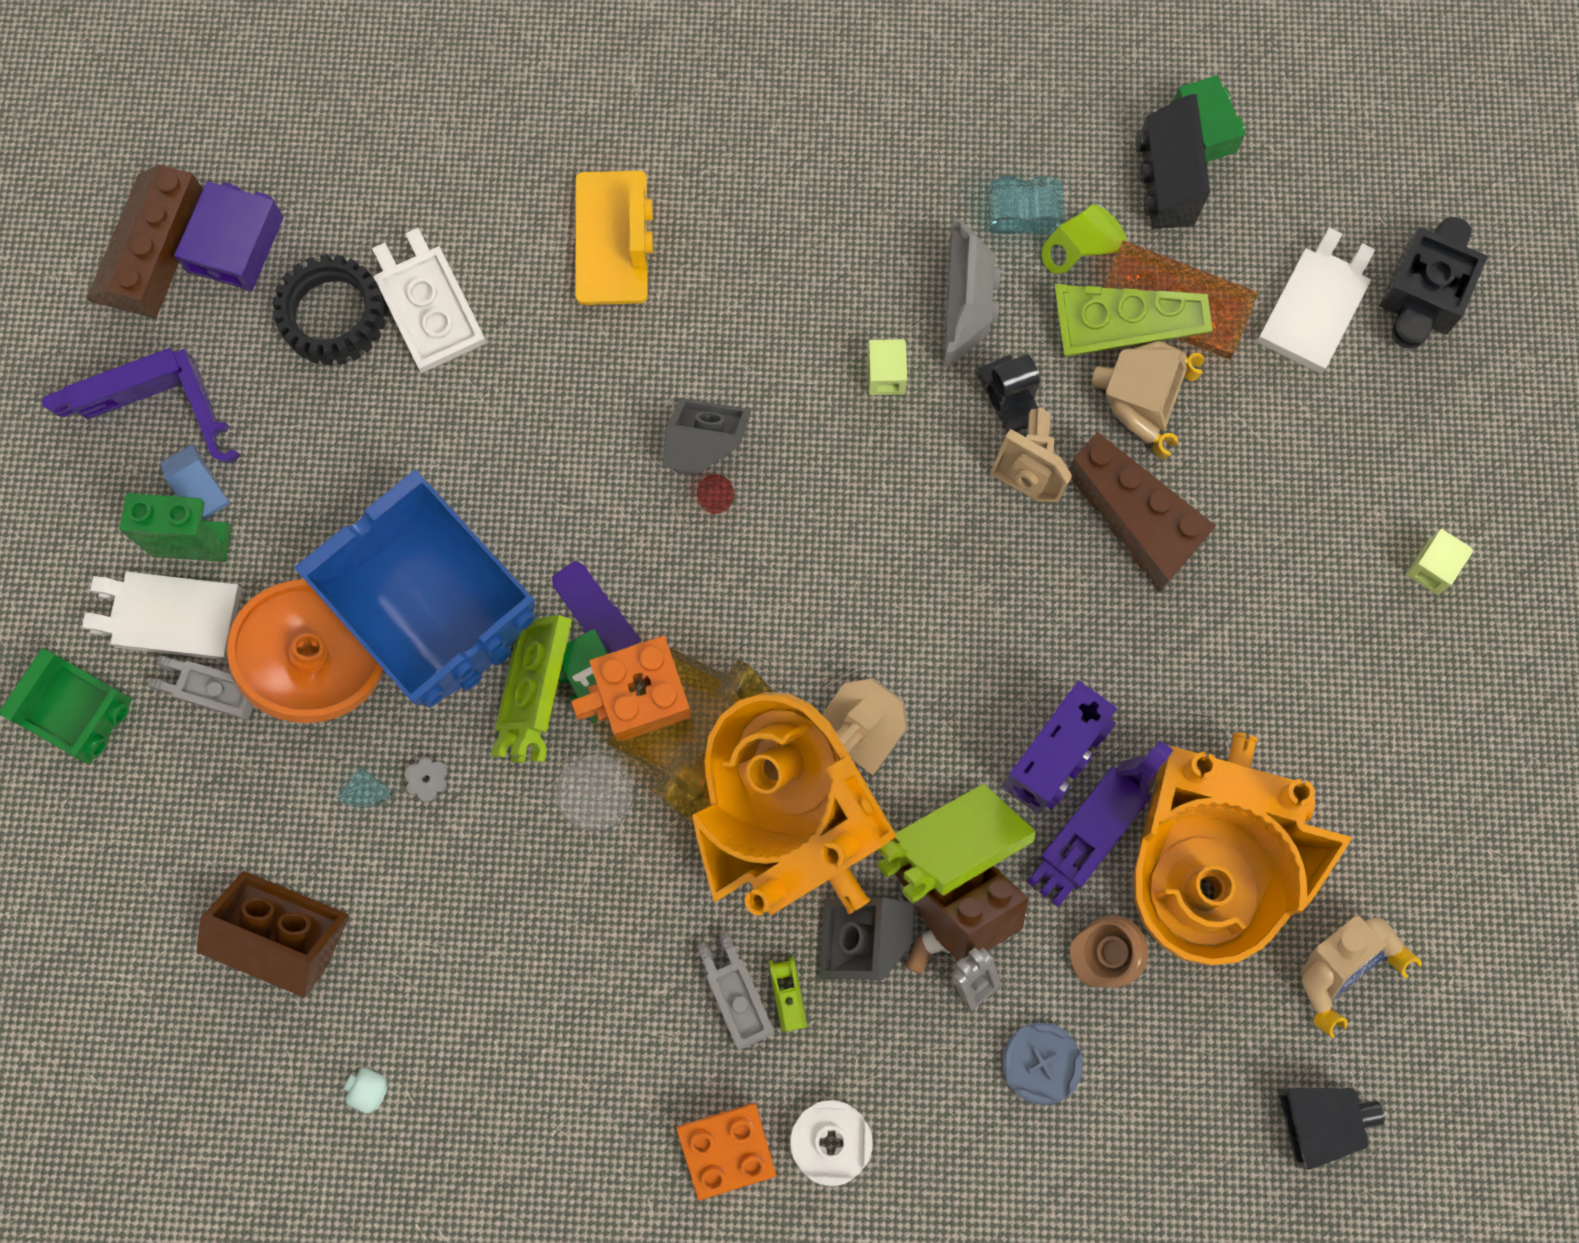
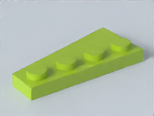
(1118, 318)

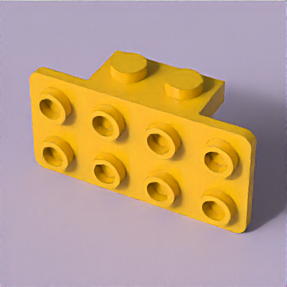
(612, 237)

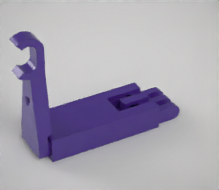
(139, 381)
(1098, 823)

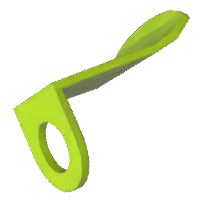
(1084, 235)

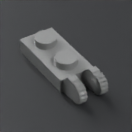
(203, 687)
(736, 996)

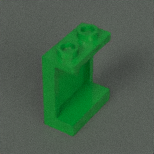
(174, 528)
(66, 706)

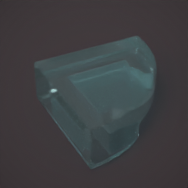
(364, 791)

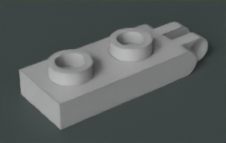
(976, 977)

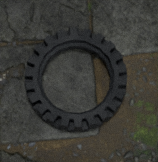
(312, 276)

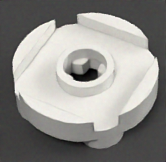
(847, 1160)

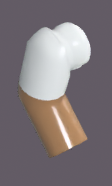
(922, 949)

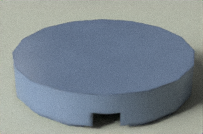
(1042, 1063)

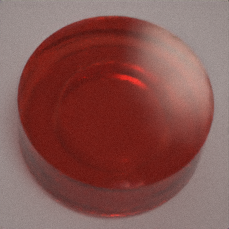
(715, 494)

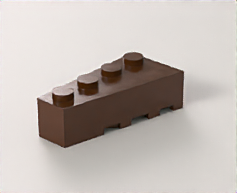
(1140, 509)

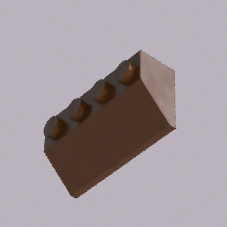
(143, 246)

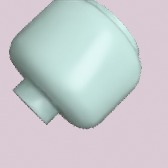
(365, 1090)

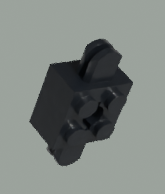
(1432, 282)

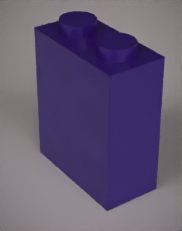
(229, 235)

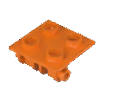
(726, 1151)

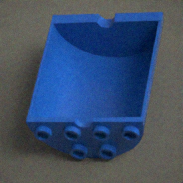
(420, 592)

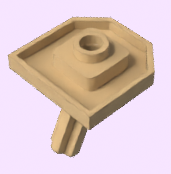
(1030, 461)
(867, 721)

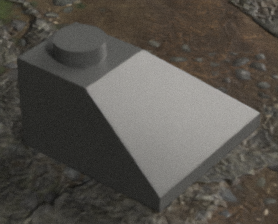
(702, 434)
(866, 941)

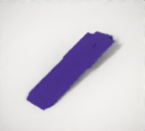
(593, 607)

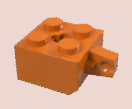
(616, 679)

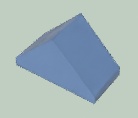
(191, 478)

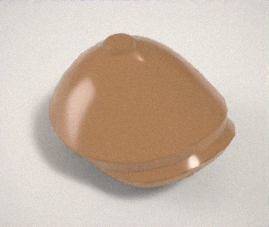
(1109, 952)

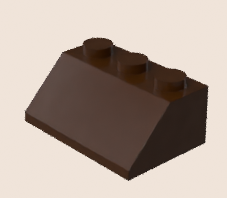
(271, 933)

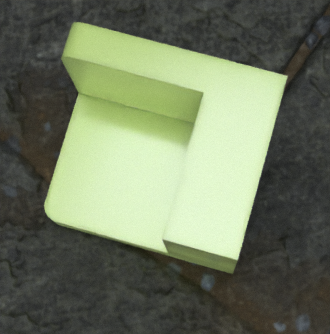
(887, 367)
(1439, 562)

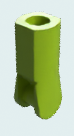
(788, 1001)

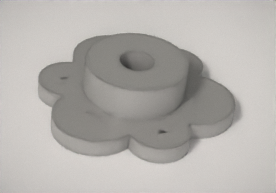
(416, 776)

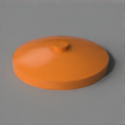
(298, 656)

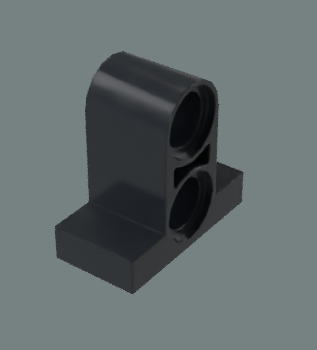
(1011, 389)

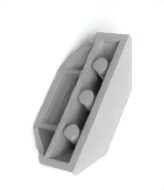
(969, 292)

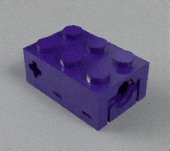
(1061, 749)

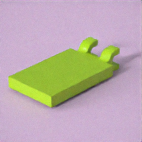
(531, 689)
(955, 843)

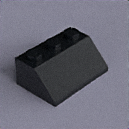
(1173, 164)

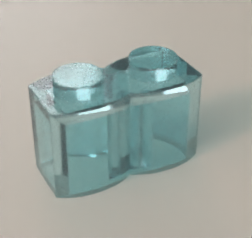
(1025, 205)

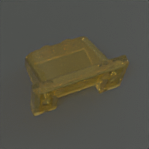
(679, 750)

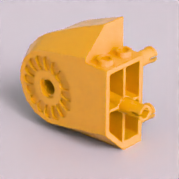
(784, 806)
(1243, 837)

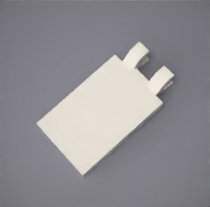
(427, 304)
(1317, 304)
(166, 614)

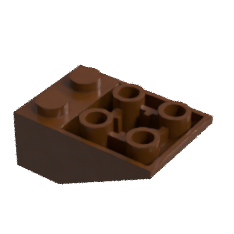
(974, 913)

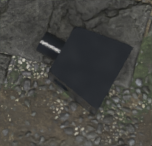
(1326, 1123)

